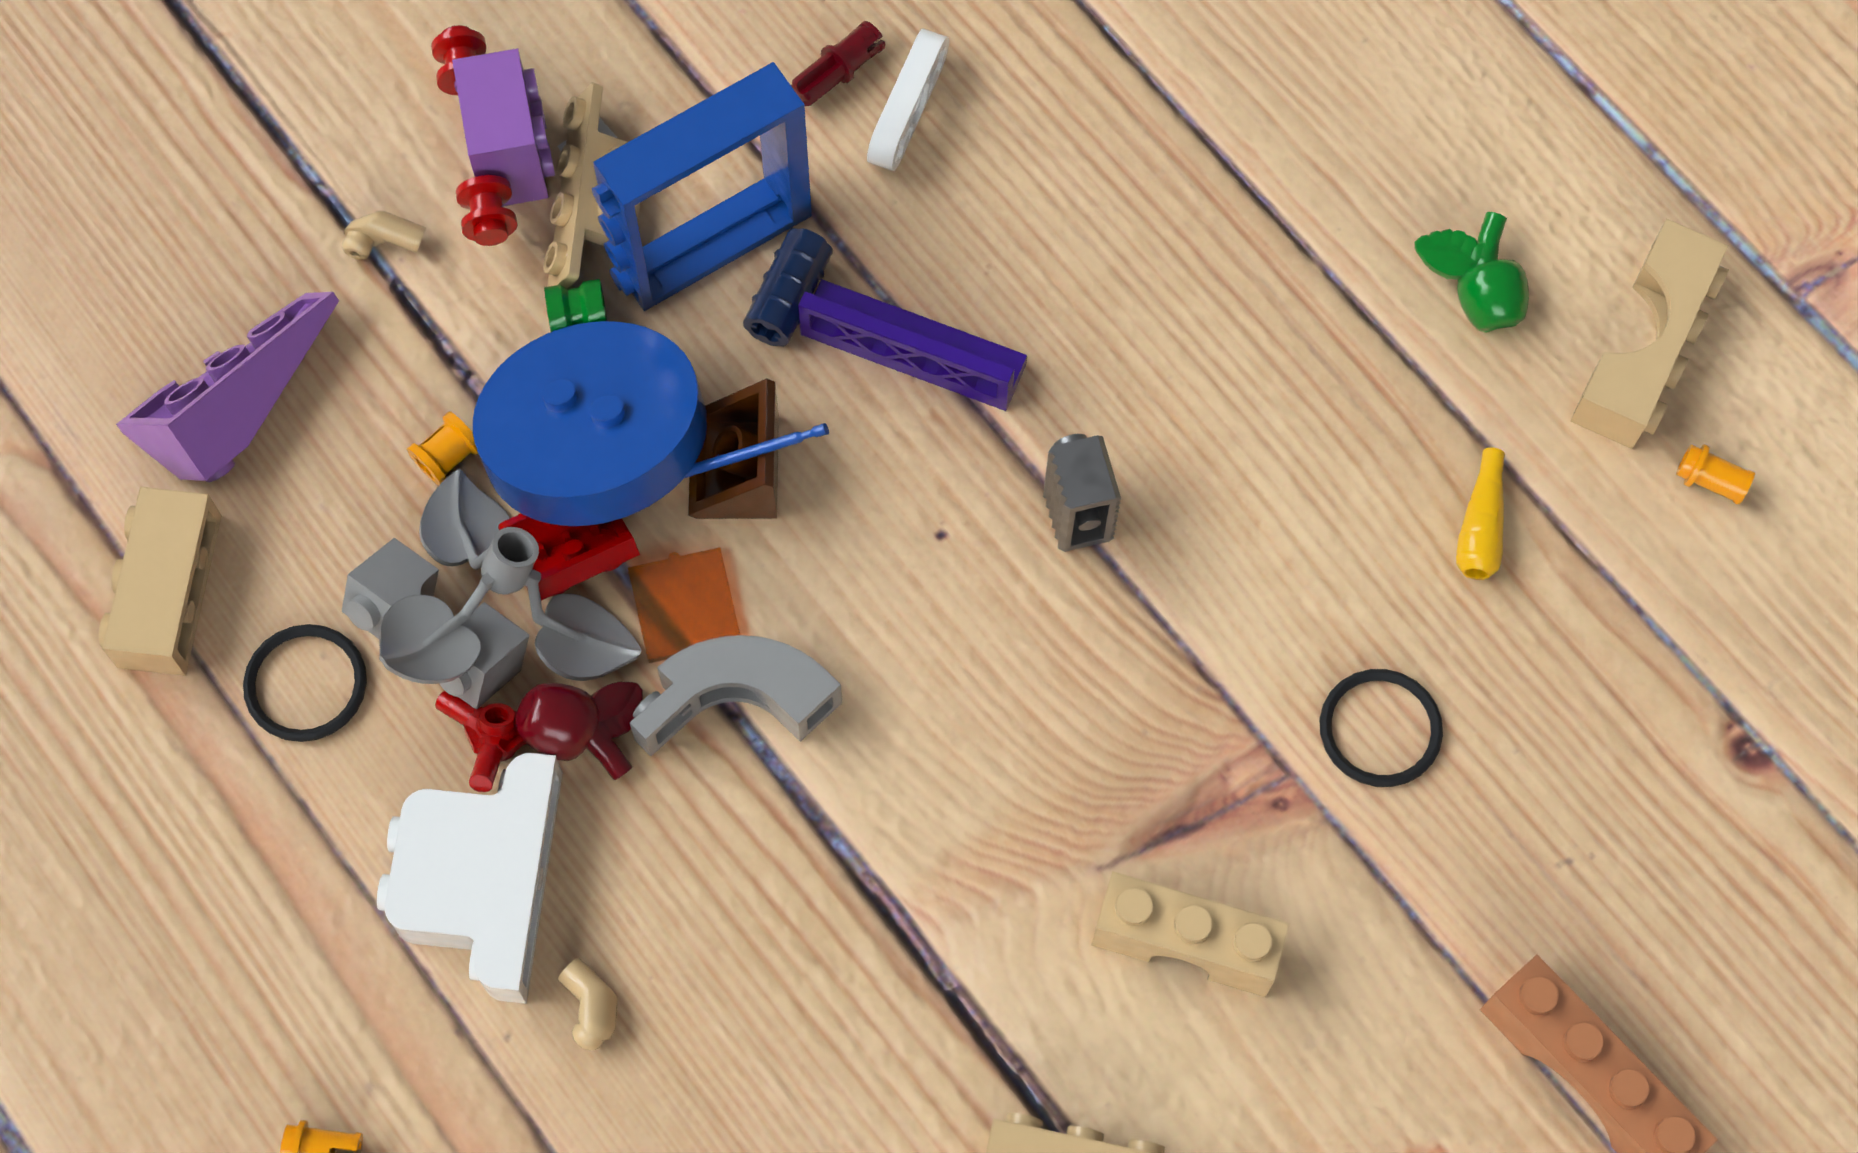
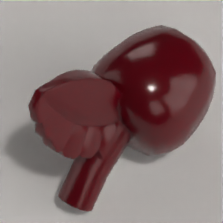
(569, 720)

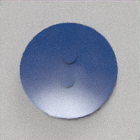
(590, 423)

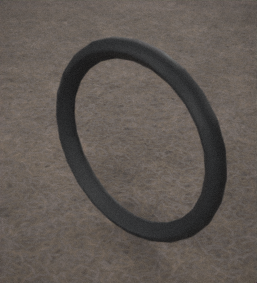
(321, 731)
(1370, 778)

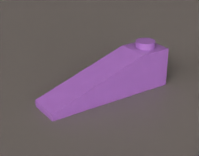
(215, 416)

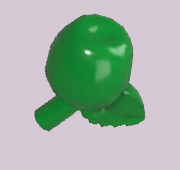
(1488, 288)

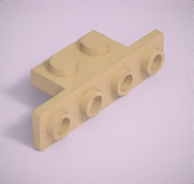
(575, 208)

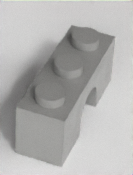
(400, 572)

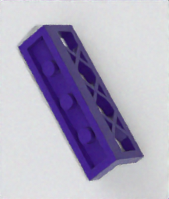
(911, 344)

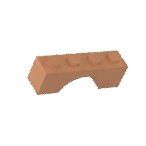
(1561, 1031)

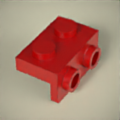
(575, 552)

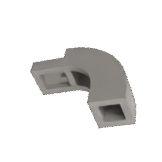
(736, 671)

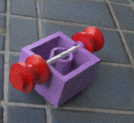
(501, 130)

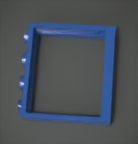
(750, 108)

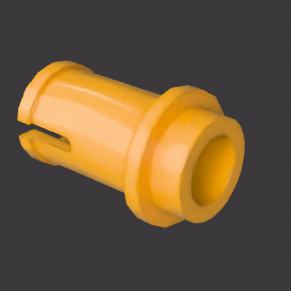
(1714, 473)
(314, 1140)

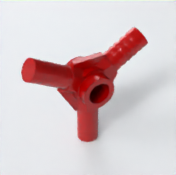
(490, 733)

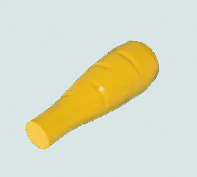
(1481, 533)

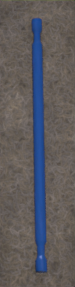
(757, 449)

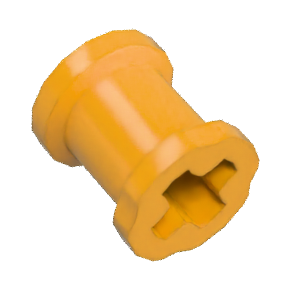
(444, 448)

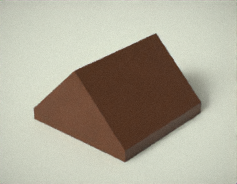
(748, 486)

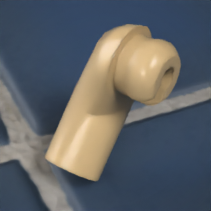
(378, 228)
(596, 1007)

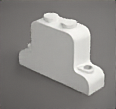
(476, 871)

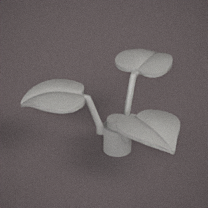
(432, 646)

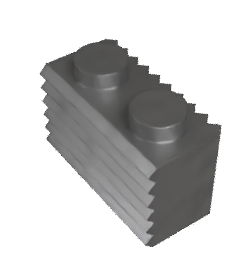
(1081, 492)

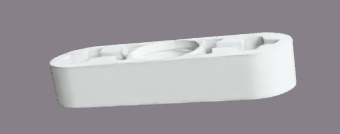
(908, 99)

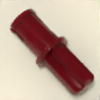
(838, 63)

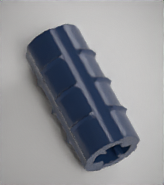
(794, 270)

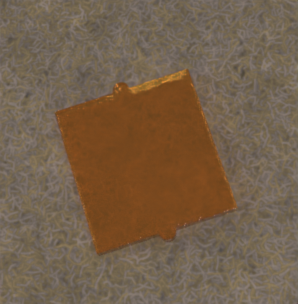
(682, 602)

